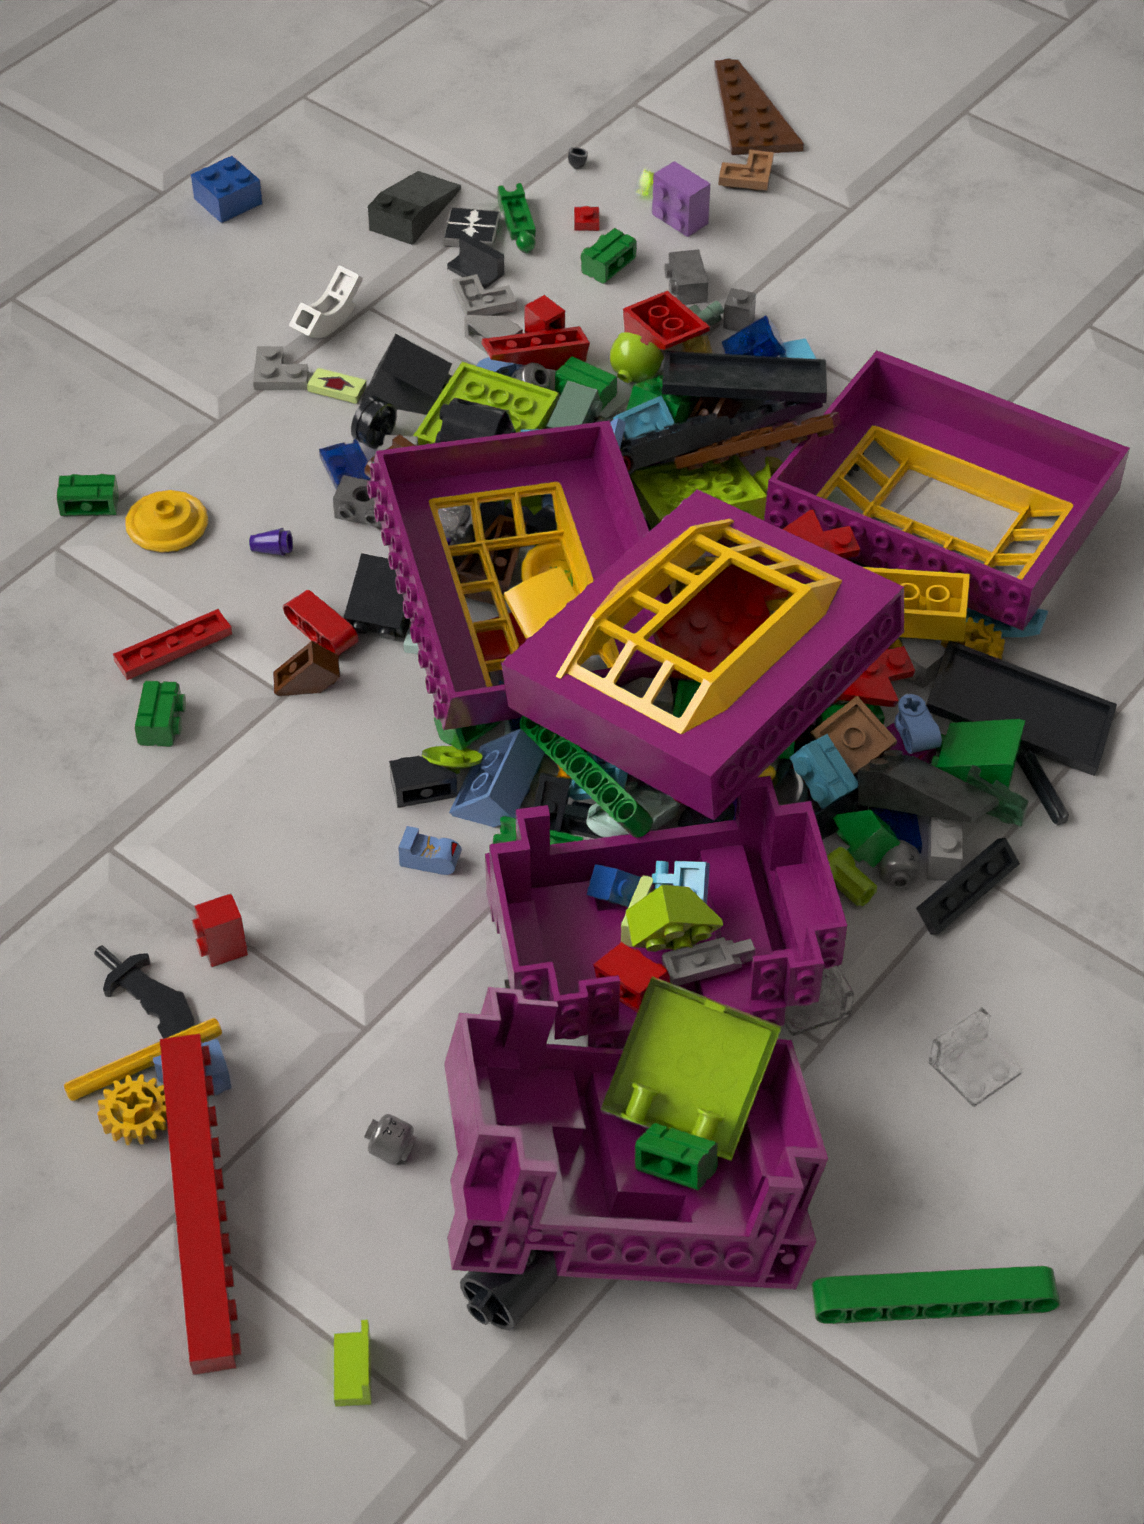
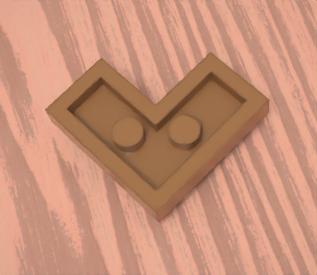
(751, 176)

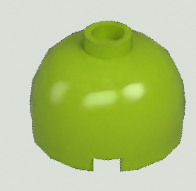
(633, 359)

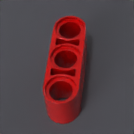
(320, 622)

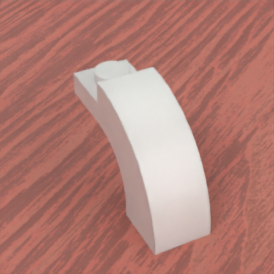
(331, 309)

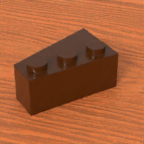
(502, 560)

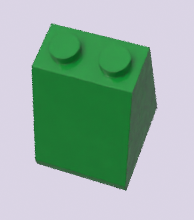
(985, 744)

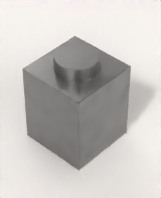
(739, 309)

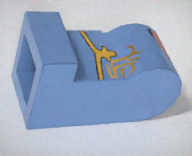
(428, 852)

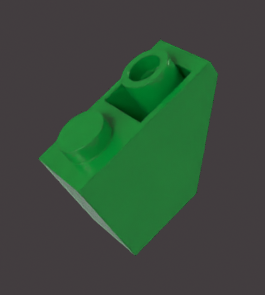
(866, 835)

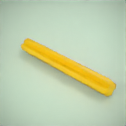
(132, 1063)

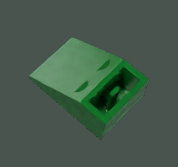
(678, 405)

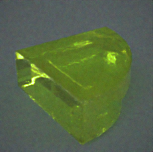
(645, 183)

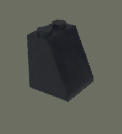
(409, 377)
(375, 600)

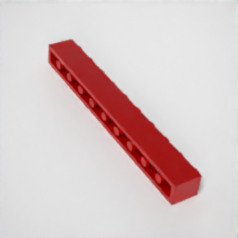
(197, 1205)

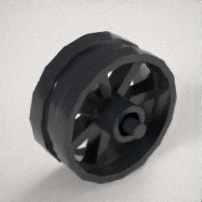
(373, 421)

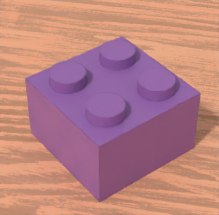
(681, 198)

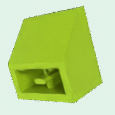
(671, 919)

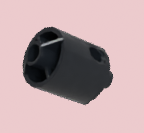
(472, 420)
(508, 1297)

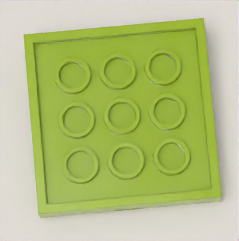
(528, 403)
(664, 487)
(691, 1065)

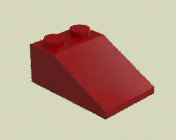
(663, 321)

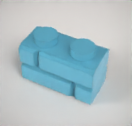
(824, 771)

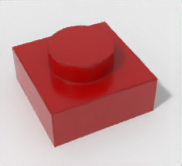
(586, 218)

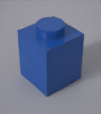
(612, 885)

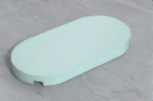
(657, 803)

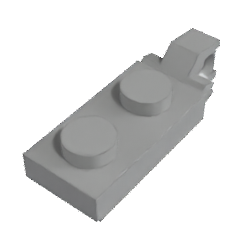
(707, 960)

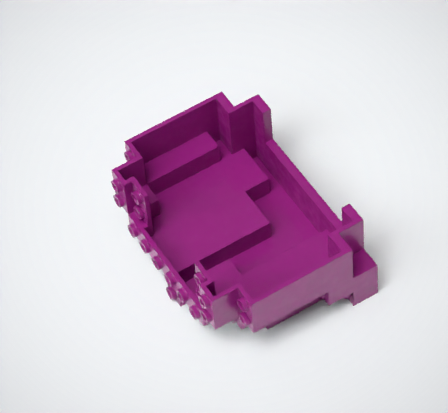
(764, 884)
(561, 1176)

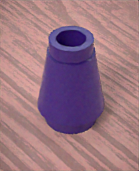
(272, 542)

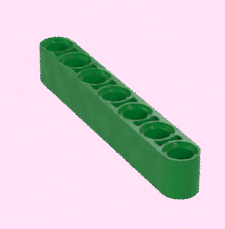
(591, 778)
(935, 1294)

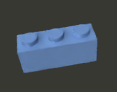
(499, 781)

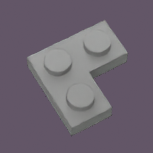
(478, 301)
(274, 375)

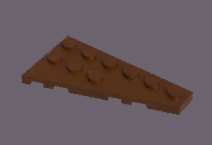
(750, 115)
(755, 439)

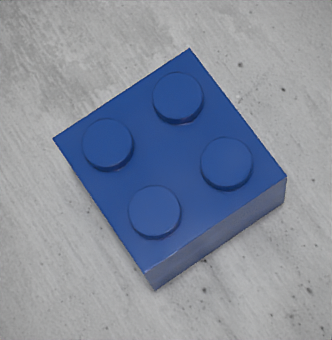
(226, 189)

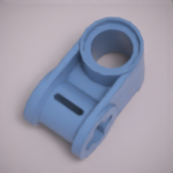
(916, 725)

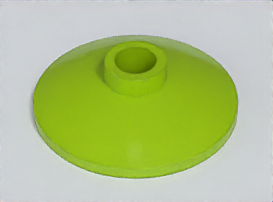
(452, 758)

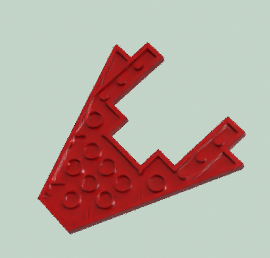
(735, 606)

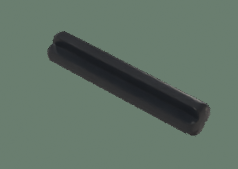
(1043, 787)

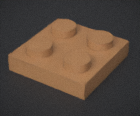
(856, 734)

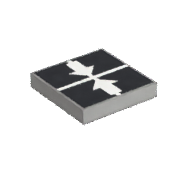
(474, 222)

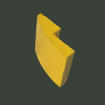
(539, 599)

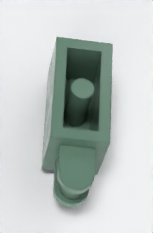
(576, 406)

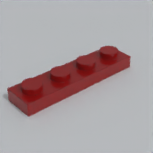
(172, 644)

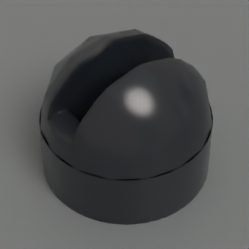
(577, 157)

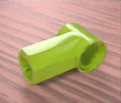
(849, 878)

